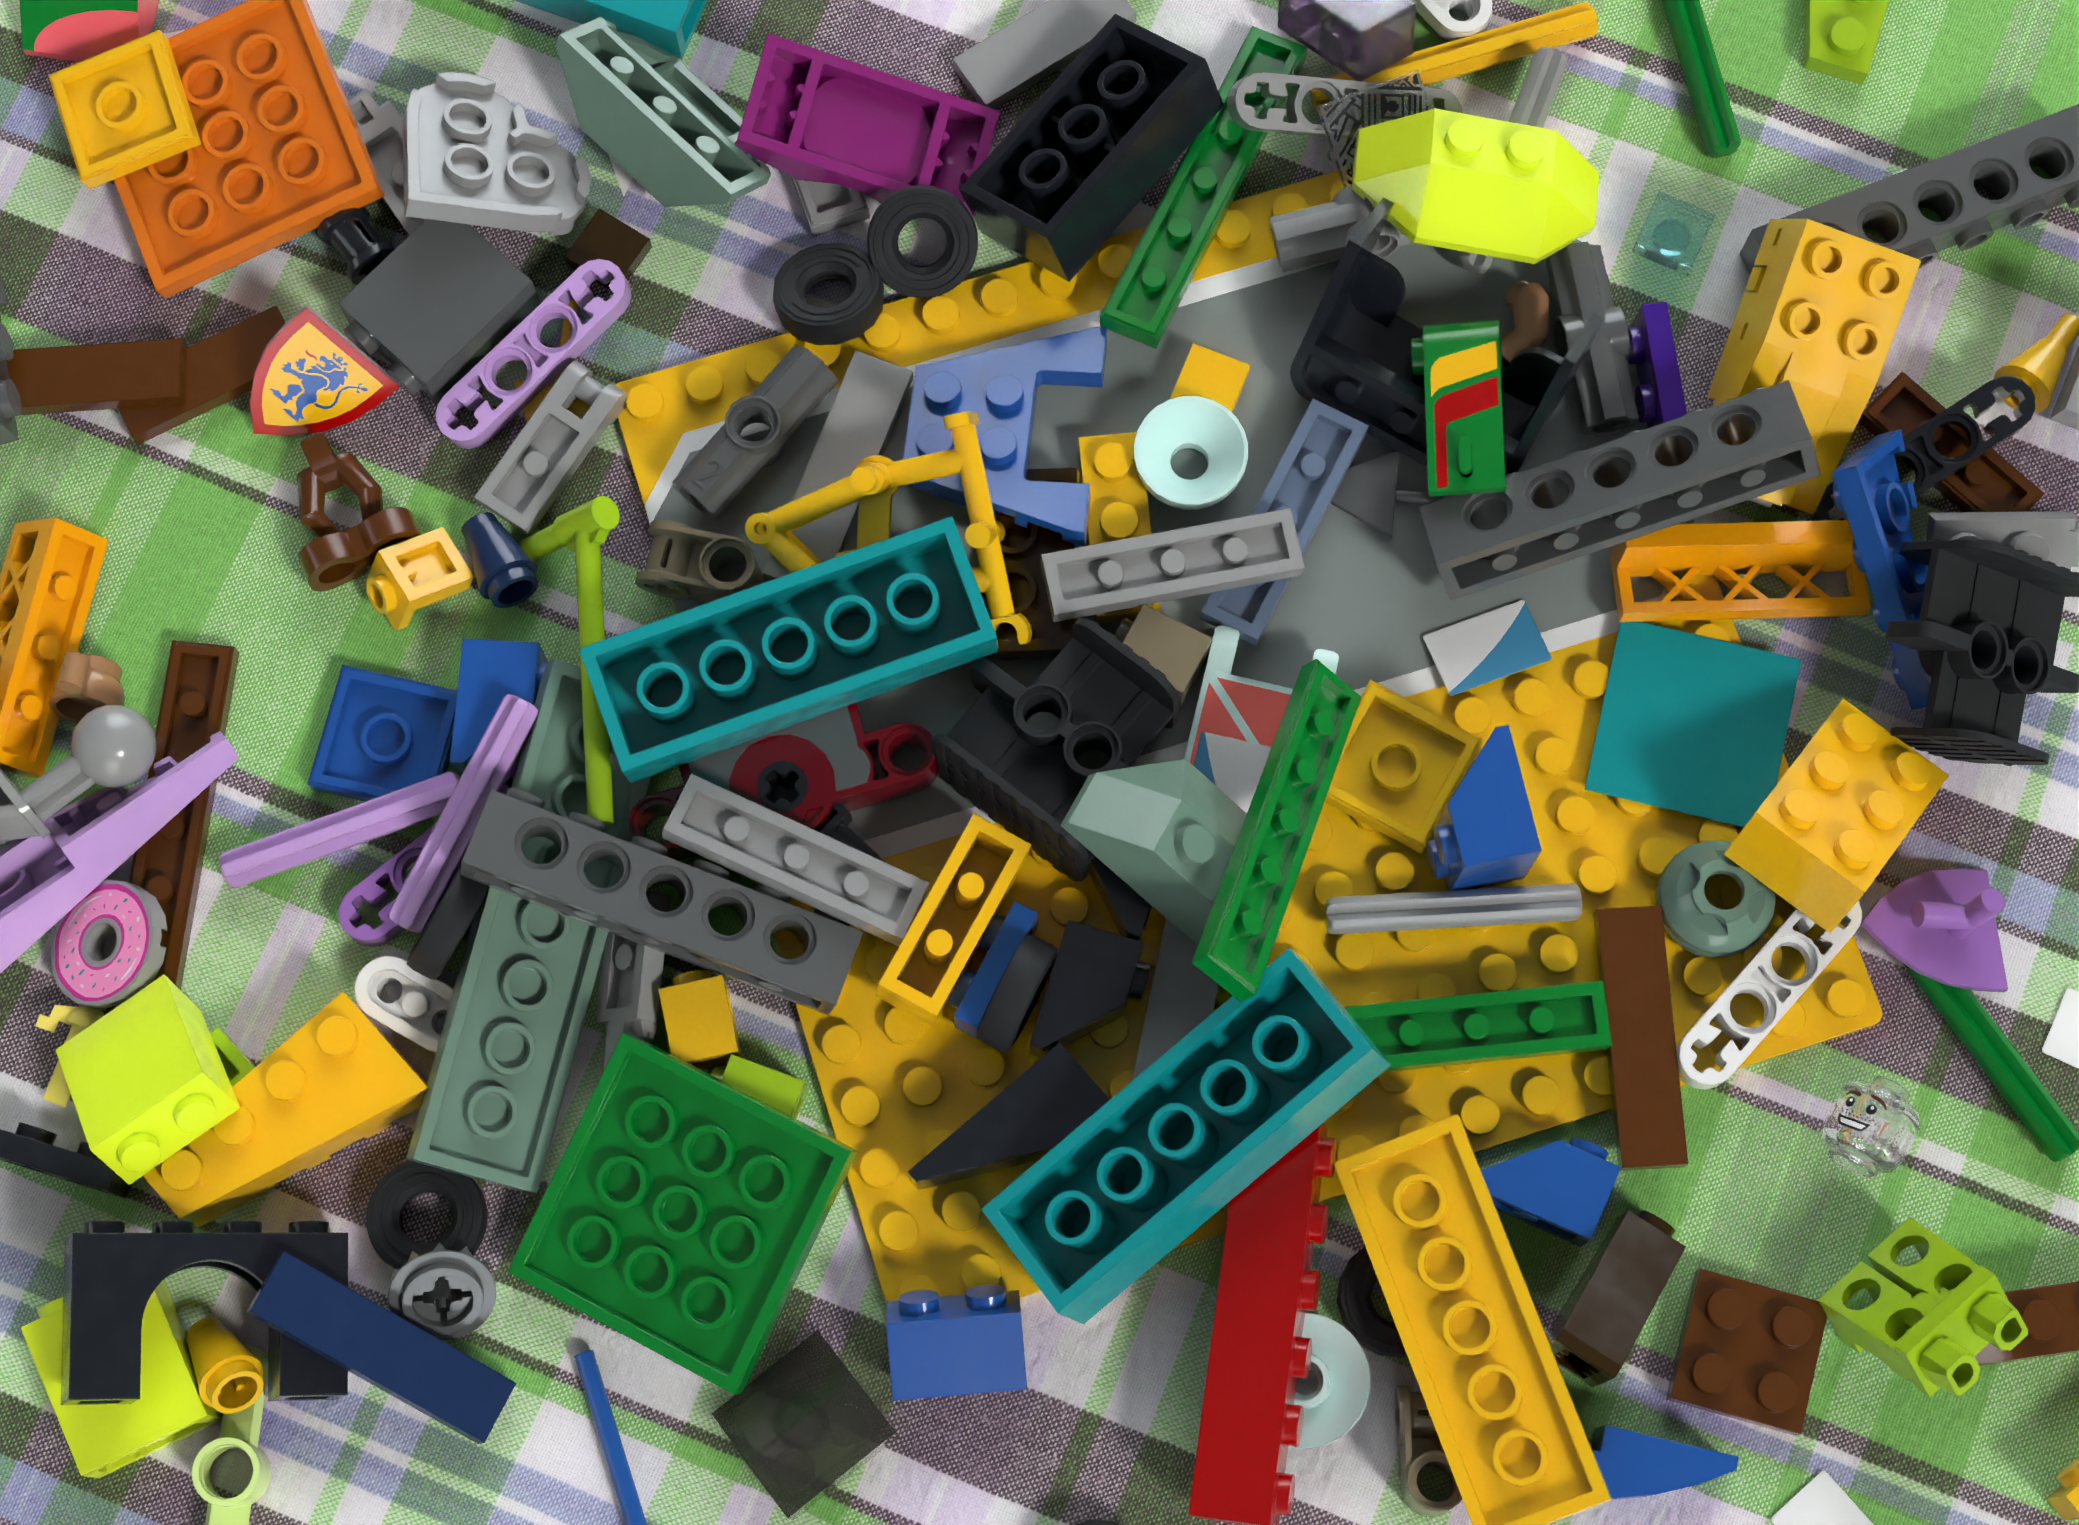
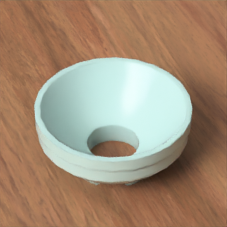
(1196, 425)

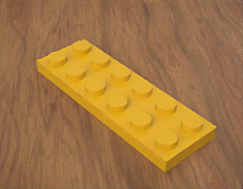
(1471, 1329)

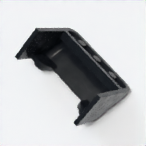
(1362, 358)

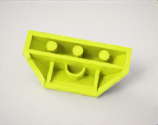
(1477, 184)

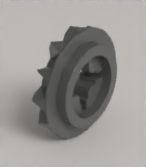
(470, 1293)

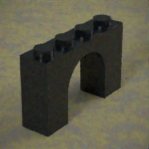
(116, 1272)

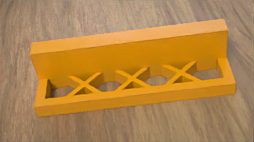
(1739, 549)
(52, 608)

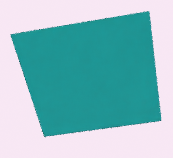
(1692, 723)

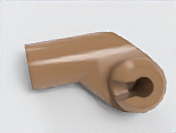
(1531, 318)

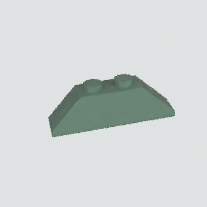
(656, 117)
(1161, 834)

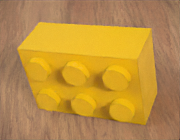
(1836, 816)

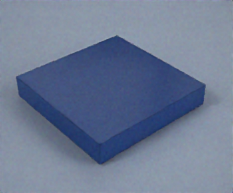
(382, 735)

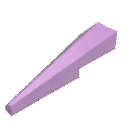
(90, 841)

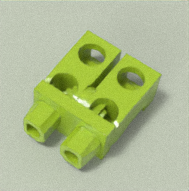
(1925, 1315)

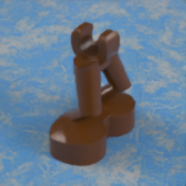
(344, 555)

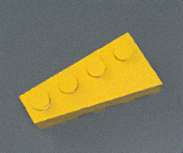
(296, 1109)

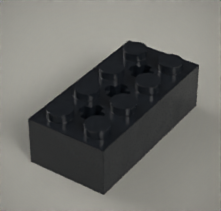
(1092, 146)

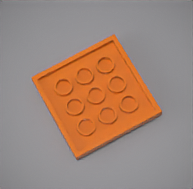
(271, 151)

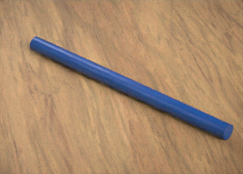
(610, 1438)

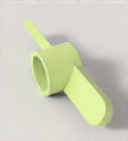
(242, 1432)

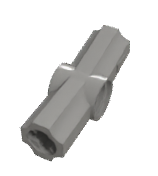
(1324, 230)

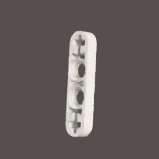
(1772, 990)

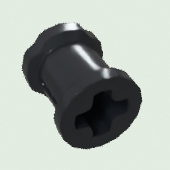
(355, 241)

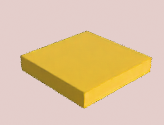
(124, 109)
(1400, 766)

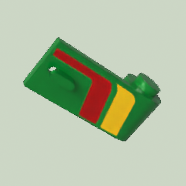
(1462, 406)

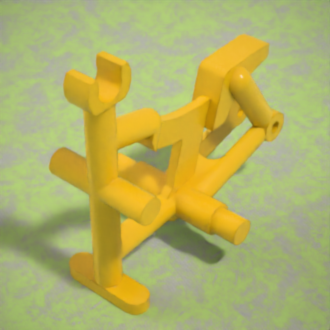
(873, 486)

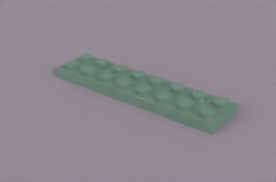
(522, 980)

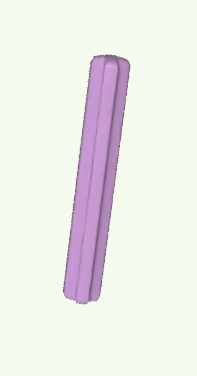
(461, 814)
(337, 831)

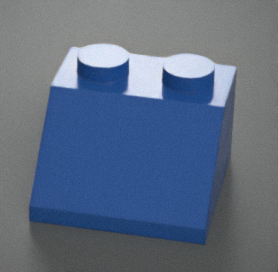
(1488, 823)

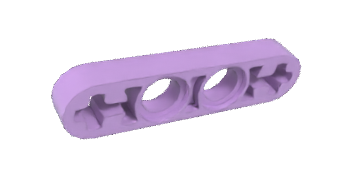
(541, 361)

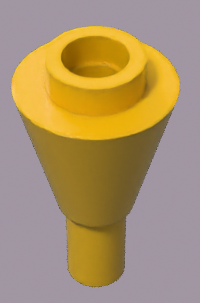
(2042, 362)

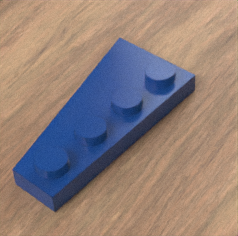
(1879, 517)

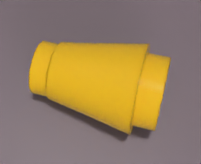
(223, 1367)

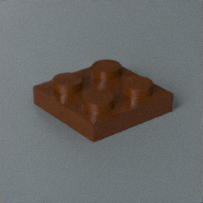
(1747, 1352)

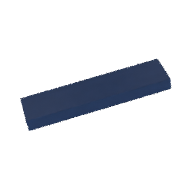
(381, 1348)

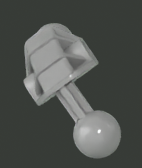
(107, 748)

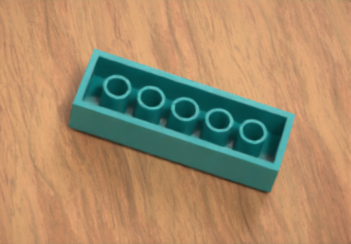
(789, 650)
(1184, 1138)

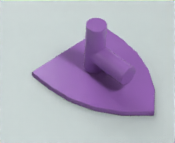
(1943, 928)

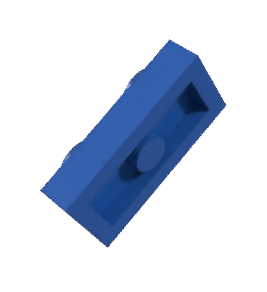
(1000, 941)

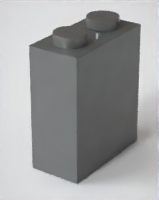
(437, 306)

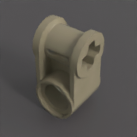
(687, 560)
(1417, 1449)

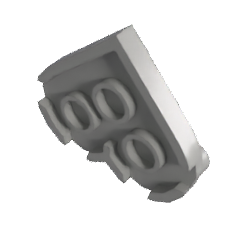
(482, 162)

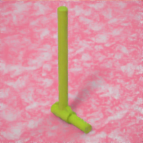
(583, 532)

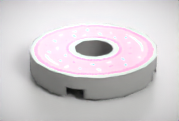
(80, 941)

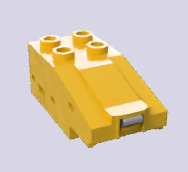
(1824, 320)

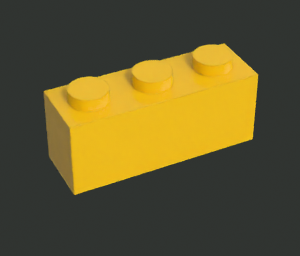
(953, 920)

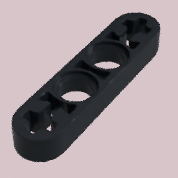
(1929, 464)

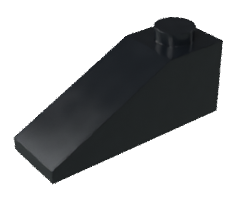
(1017, 1123)

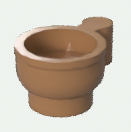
(85, 685)

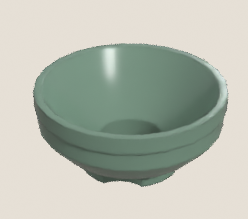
(1696, 922)

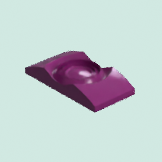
(859, 124)

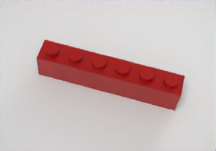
(1259, 1340)

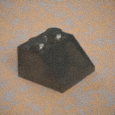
(804, 1425)

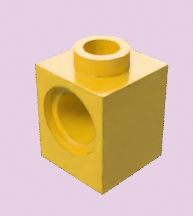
(700, 1019)

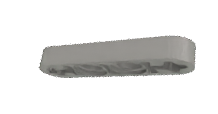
(1274, 87)

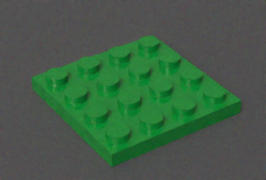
(682, 1212)

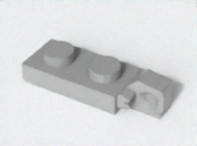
(630, 985)

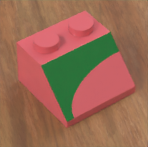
(82, 27)

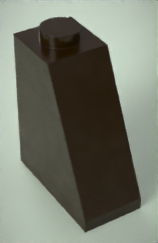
(1614, 1297)

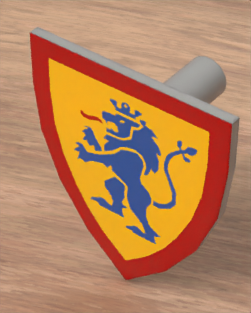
(314, 379)

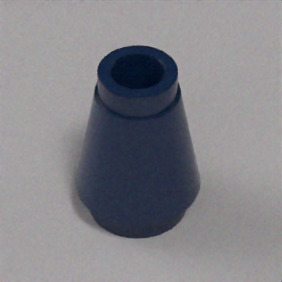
(498, 562)

